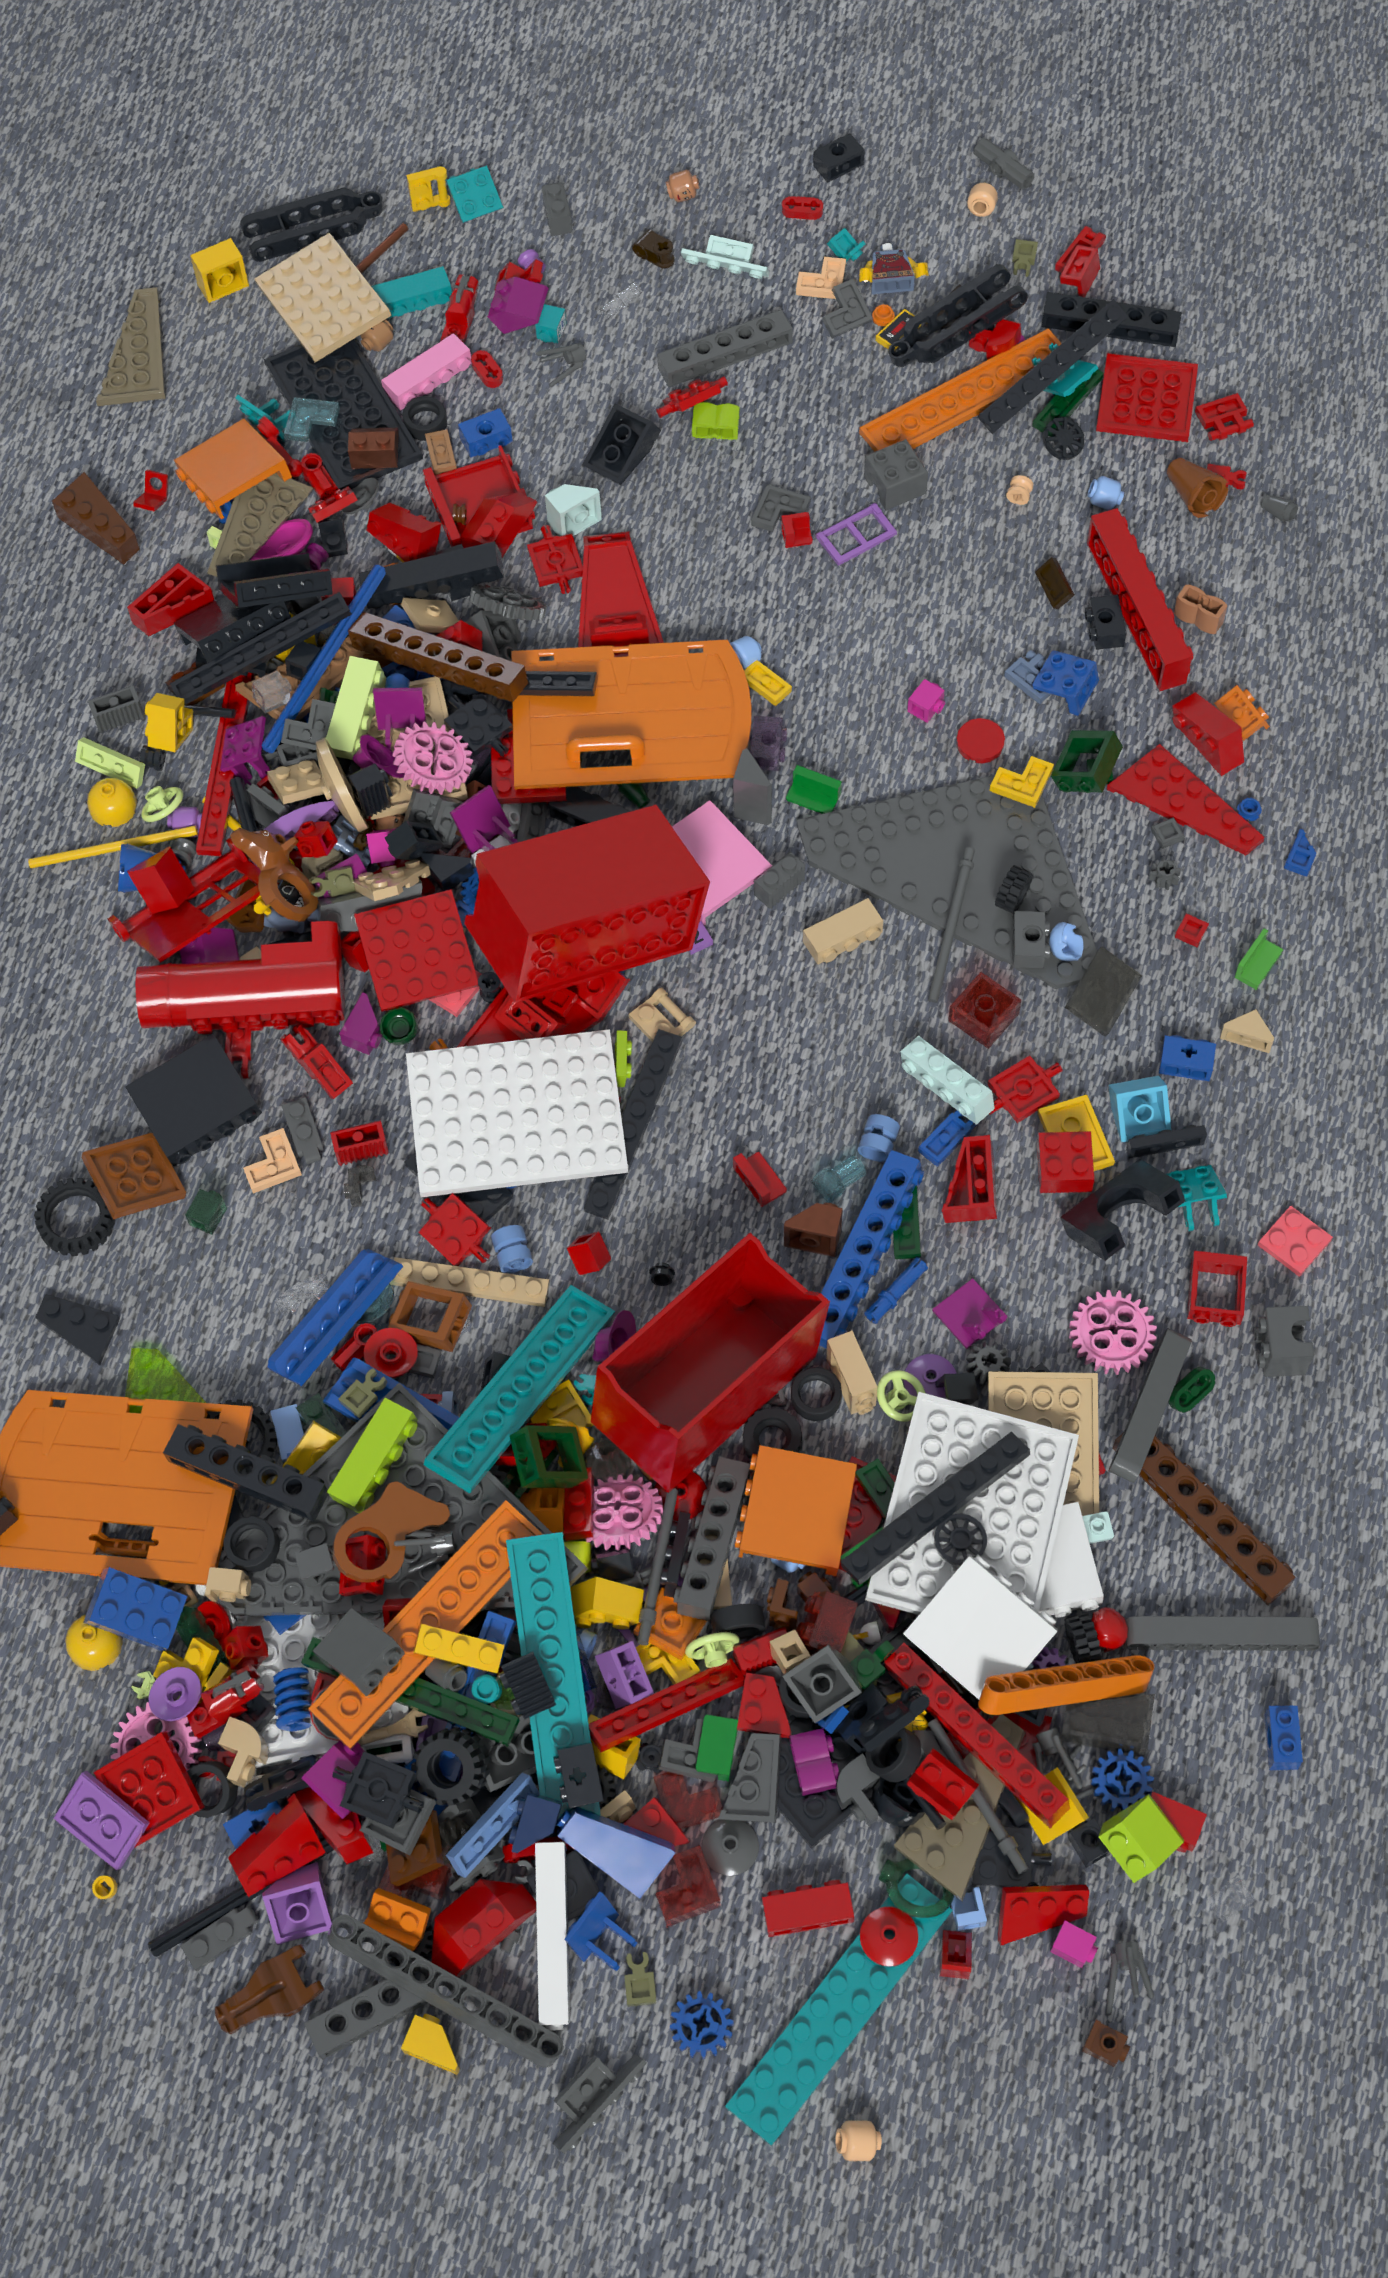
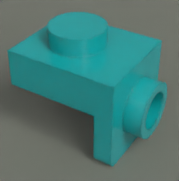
(845, 246)

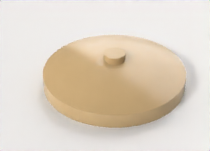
(337, 785)

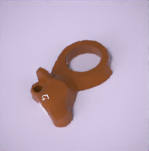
(271, 855)
(391, 1518)

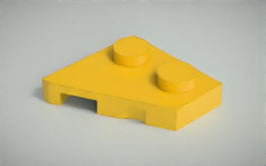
(564, 1404)

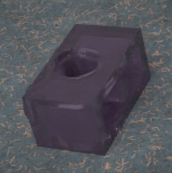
(768, 731)

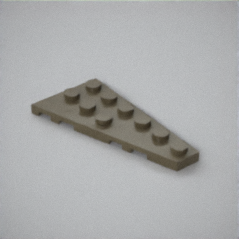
(137, 359)
(256, 517)
(953, 1850)

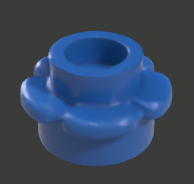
(1253, 805)

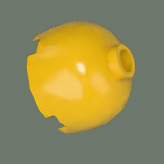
(111, 802)
(91, 1646)

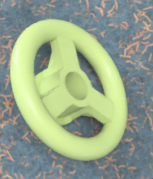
(159, 800)
(890, 1402)
(714, 1649)

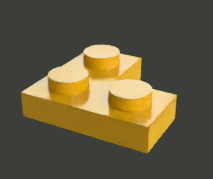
(1025, 787)
(198, 1658)
(655, 1658)

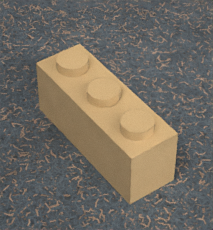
(843, 931)

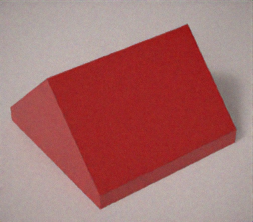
(161, 881)

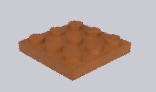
(133, 1175)

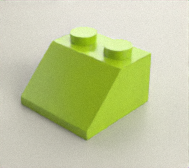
(1140, 1838)

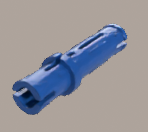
(889, 1297)

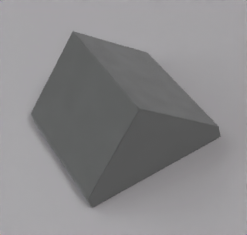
(823, 1682)

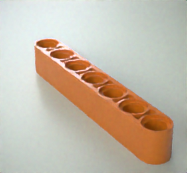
(1065, 1684)

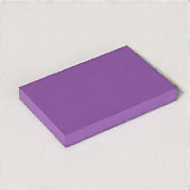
(101, 1820)

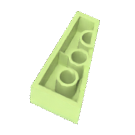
(354, 706)

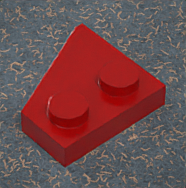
(762, 1707)

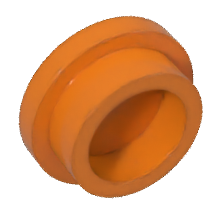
(883, 315)

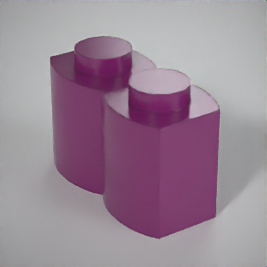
(813, 1761)

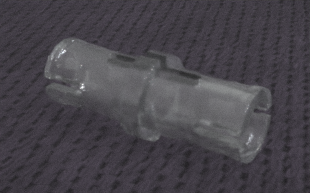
(620, 300)

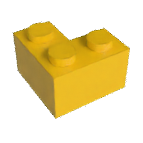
(167, 722)
(606, 1601)

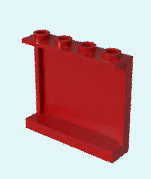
(470, 487)

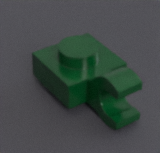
(869, 1666)

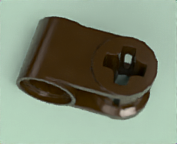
(654, 249)

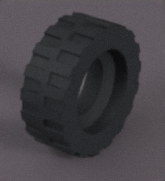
(771, 1418)

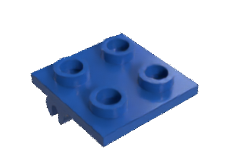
(586, 1931)

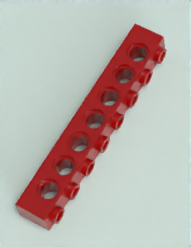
(979, 1737)

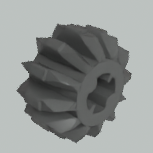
(982, 1356)

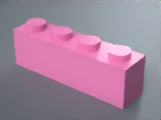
(427, 371)

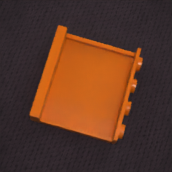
(229, 465)
(796, 1508)

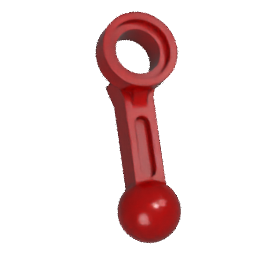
(268, 429)

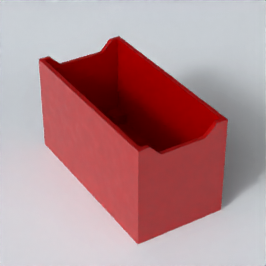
(586, 902)
(707, 1362)

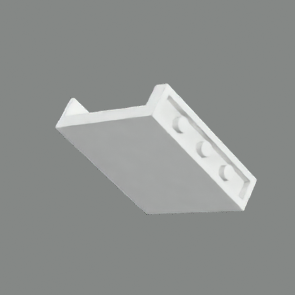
(1072, 1573)
(980, 1626)

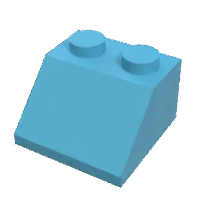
(1140, 1107)

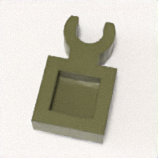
(1024, 255)
(337, 882)
(360, 1396)
(639, 1985)

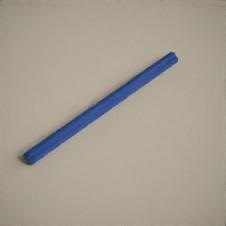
(324, 658)

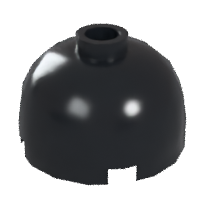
(896, 1803)

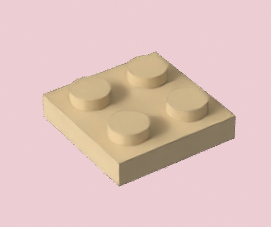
(297, 781)

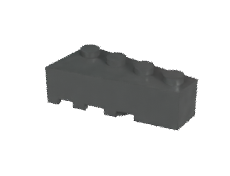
(343, 907)

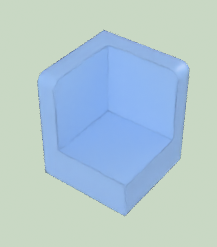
(970, 1911)

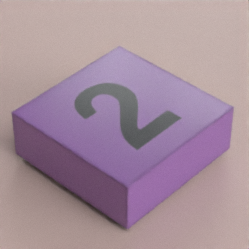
(702, 939)

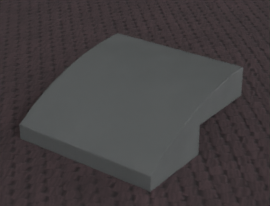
(435, 811)

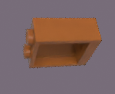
(452, 1321)

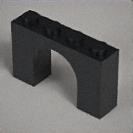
(1136, 1184)

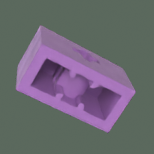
(624, 1674)

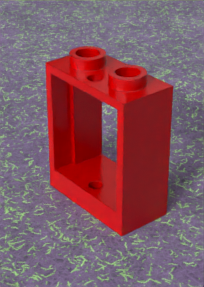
(1218, 1264)

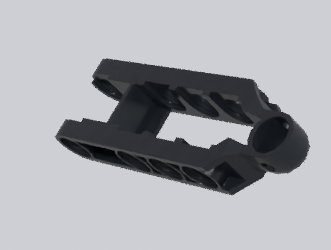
(288, 240)
(974, 294)

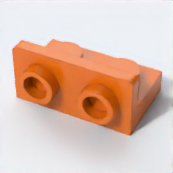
(1239, 708)
(398, 1918)

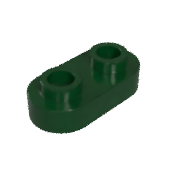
(1189, 1392)

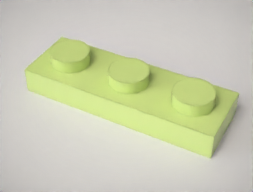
(109, 762)

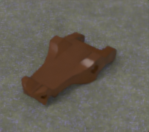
(271, 1992)

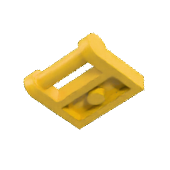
(421, 192)

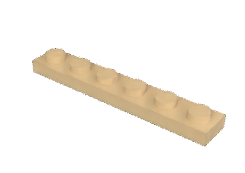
(474, 1282)

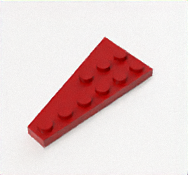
(1175, 792)

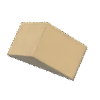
(1248, 1031)

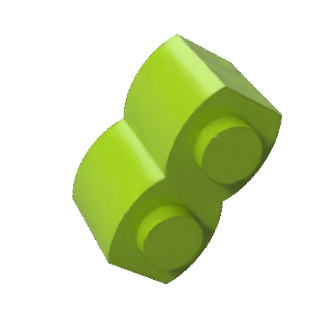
(715, 421)

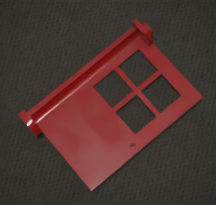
(172, 929)

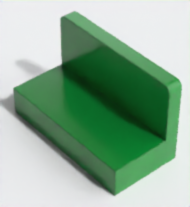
(814, 790)
(717, 1746)

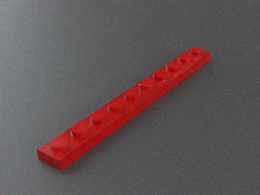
(219, 792)

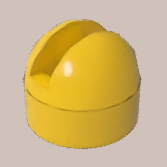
(102, 1892)

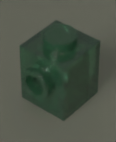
(206, 1211)

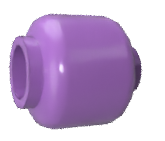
(184, 817)

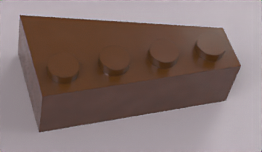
(93, 516)

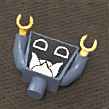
(275, 920)

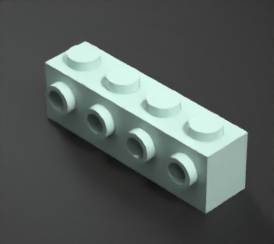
(947, 1080)

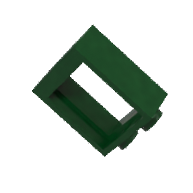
(1091, 742)
(533, 1471)

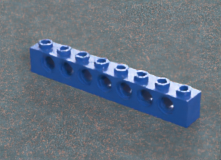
(896, 1168)

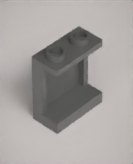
(359, 1651)
(468, 1812)

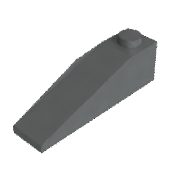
(498, 633)

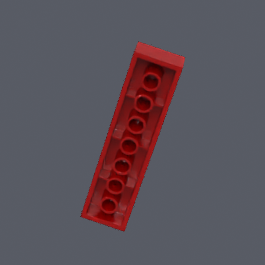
(1140, 599)

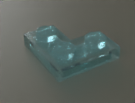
(308, 412)

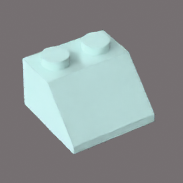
(572, 509)

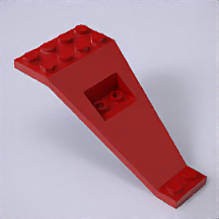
(614, 596)
(502, 1024)

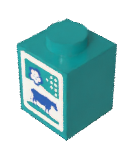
(551, 324)

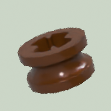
(459, 514)

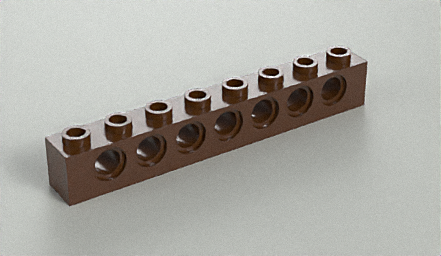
(438, 656)
(1205, 1526)

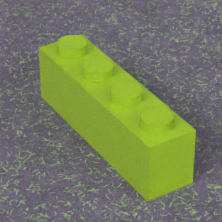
(373, 1456)

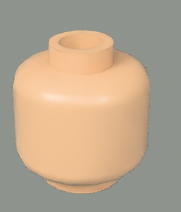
(982, 199)
(858, 2140)

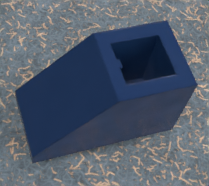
(537, 1820)

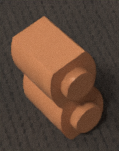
(1200, 609)

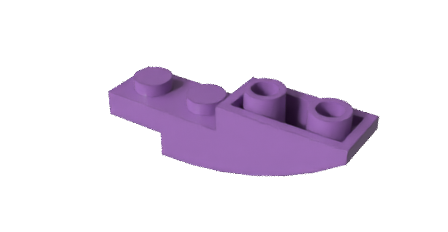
(291, 822)

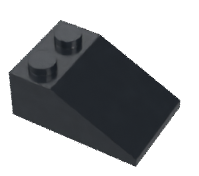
(621, 444)

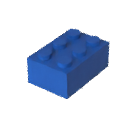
(135, 1609)

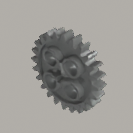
(508, 602)

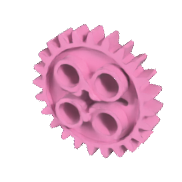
(415, 758)
(1116, 1354)
(624, 1512)
(142, 1728)

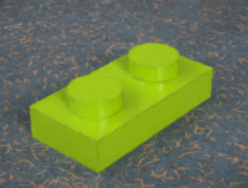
(622, 1050)

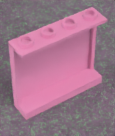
(721, 853)

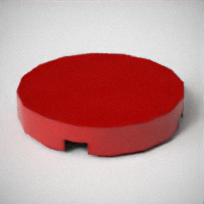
(980, 740)

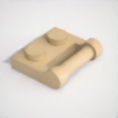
(650, 1019)

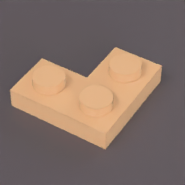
(822, 284)
(278, 1166)

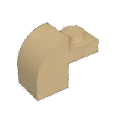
(248, 1745)

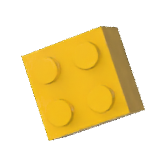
(219, 270)

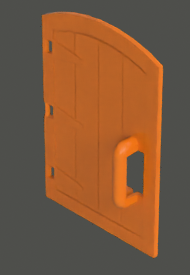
(668, 706)
(108, 1465)

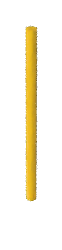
(112, 846)

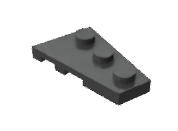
(755, 1787)

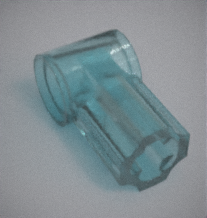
(834, 1181)

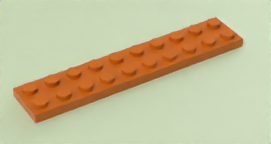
(957, 398)
(445, 1603)

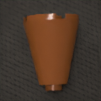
(1197, 486)

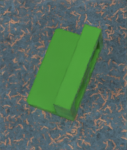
(1258, 961)

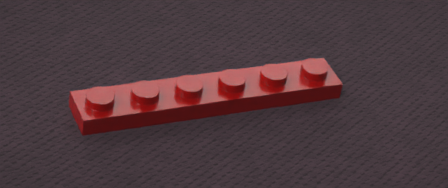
(665, 1705)

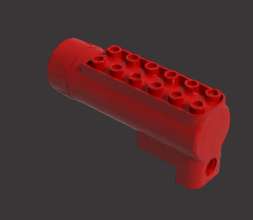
(281, 989)

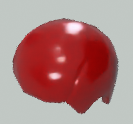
(1110, 1628)

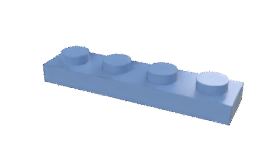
(490, 1827)

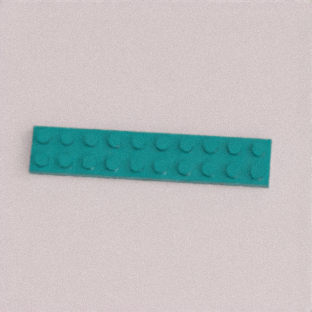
(518, 1389)
(549, 1631)
(825, 2027)

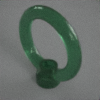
(891, 1876)

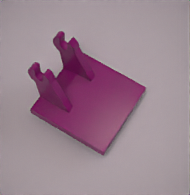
(398, 709)
(244, 745)
(481, 820)
(969, 1313)

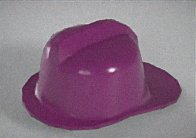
(374, 752)
(611, 1338)

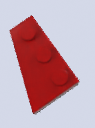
(1210, 732)

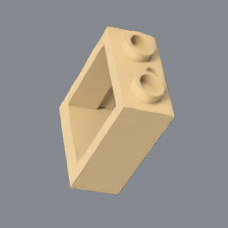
(853, 1373)

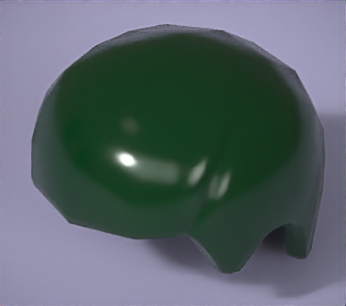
(399, 1026)

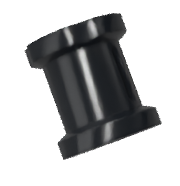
(487, 986)

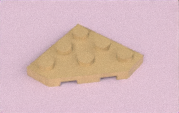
(390, 880)

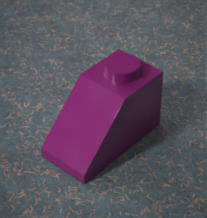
(361, 1028)

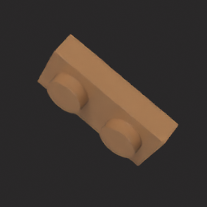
(440, 451)

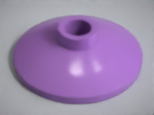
(929, 1364)
(169, 1687)

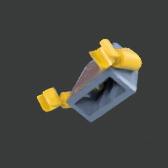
(891, 271)

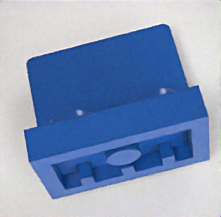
(1068, 678)

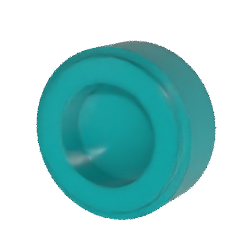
(486, 1689)

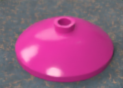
(287, 540)

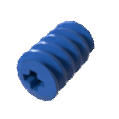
(289, 1699)

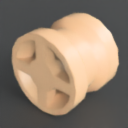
(1019, 490)

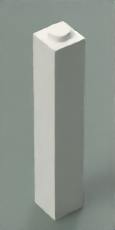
(551, 1932)

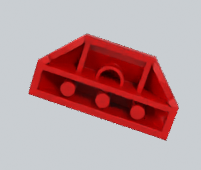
(498, 521)
(478, 1923)

